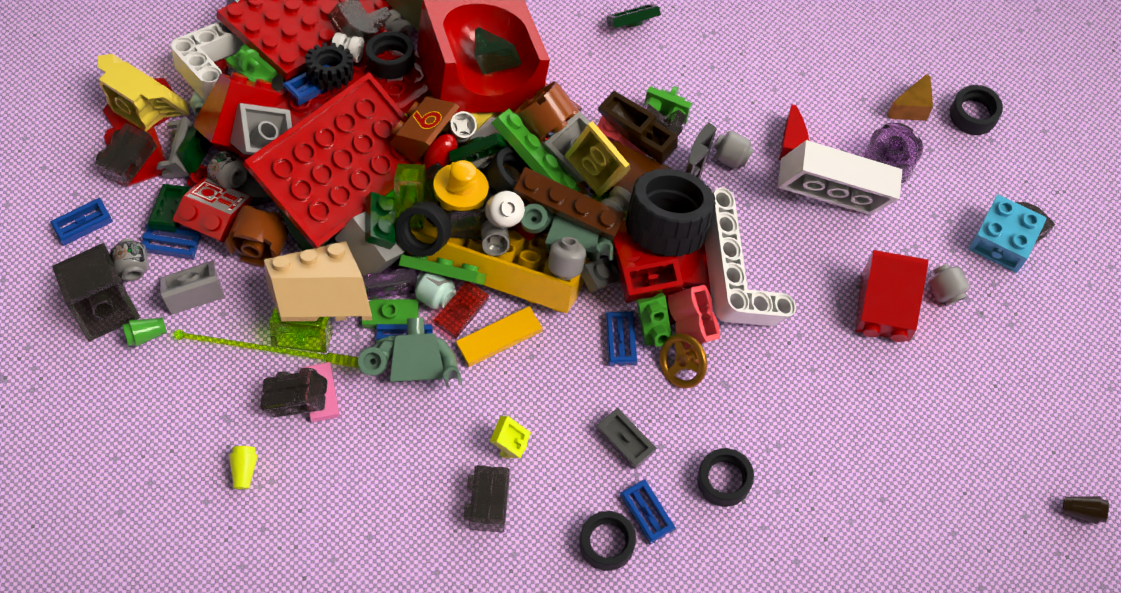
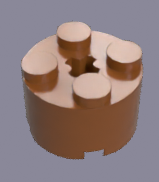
(547, 110)
(257, 235)

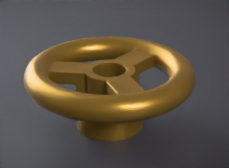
(688, 358)

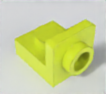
(510, 437)

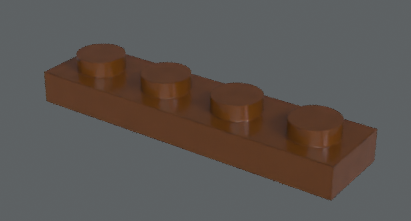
(569, 203)

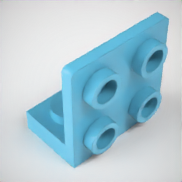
(1008, 233)

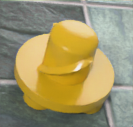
(460, 186)

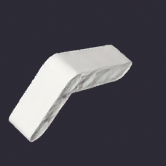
(197, 52)
(727, 273)

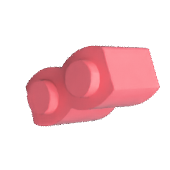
(694, 314)

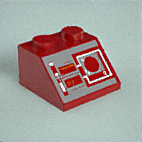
(210, 208)

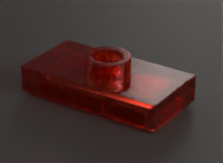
(461, 309)

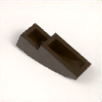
(639, 126)

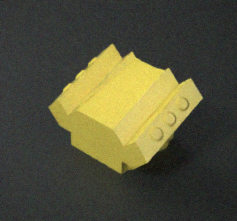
(137, 95)

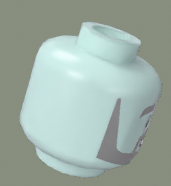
(434, 289)

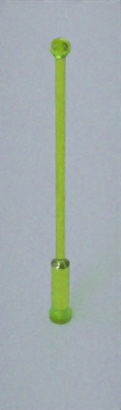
(333, 358)

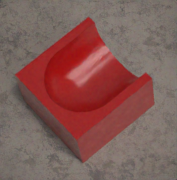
(449, 58)

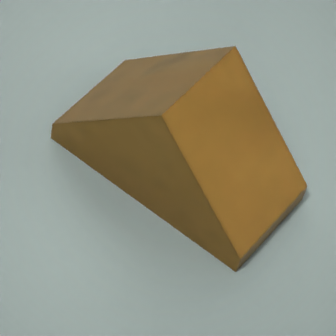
(915, 102)

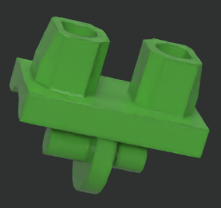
(251, 65)
(667, 102)
(654, 320)

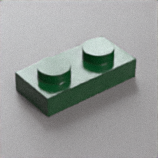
(380, 220)

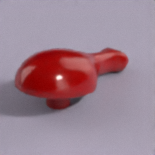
(439, 150)

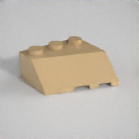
(317, 284)

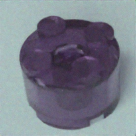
(896, 147)

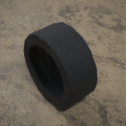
(390, 68)
(982, 95)
(496, 173)
(407, 238)
(730, 456)
(617, 520)

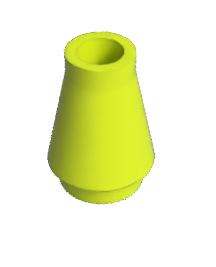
(242, 466)

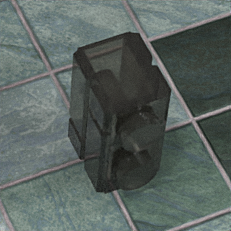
(125, 154)
(294, 393)
(488, 498)

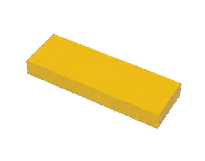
(499, 336)

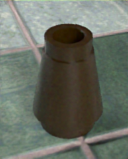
(1087, 508)

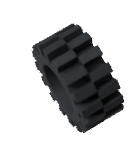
(329, 76)

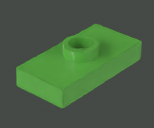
(391, 311)

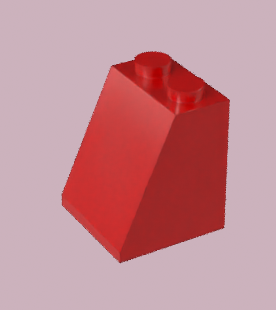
(219, 110)
(891, 295)

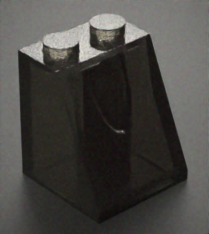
(95, 292)

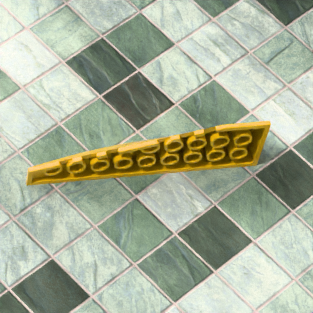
(518, 272)

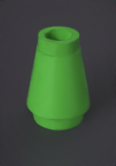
(143, 330)

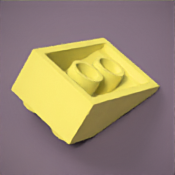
(597, 160)

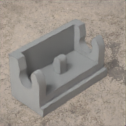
(173, 165)

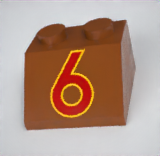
(422, 127)

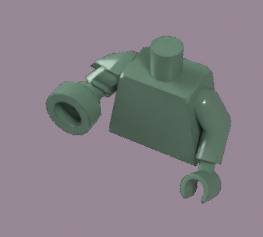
(539, 219)
(414, 356)

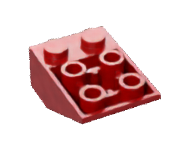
(644, 272)

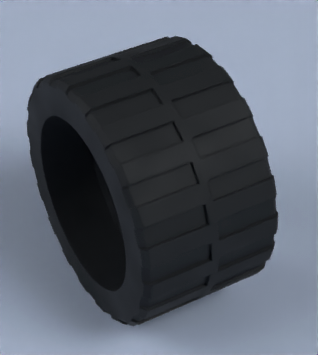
(670, 212)

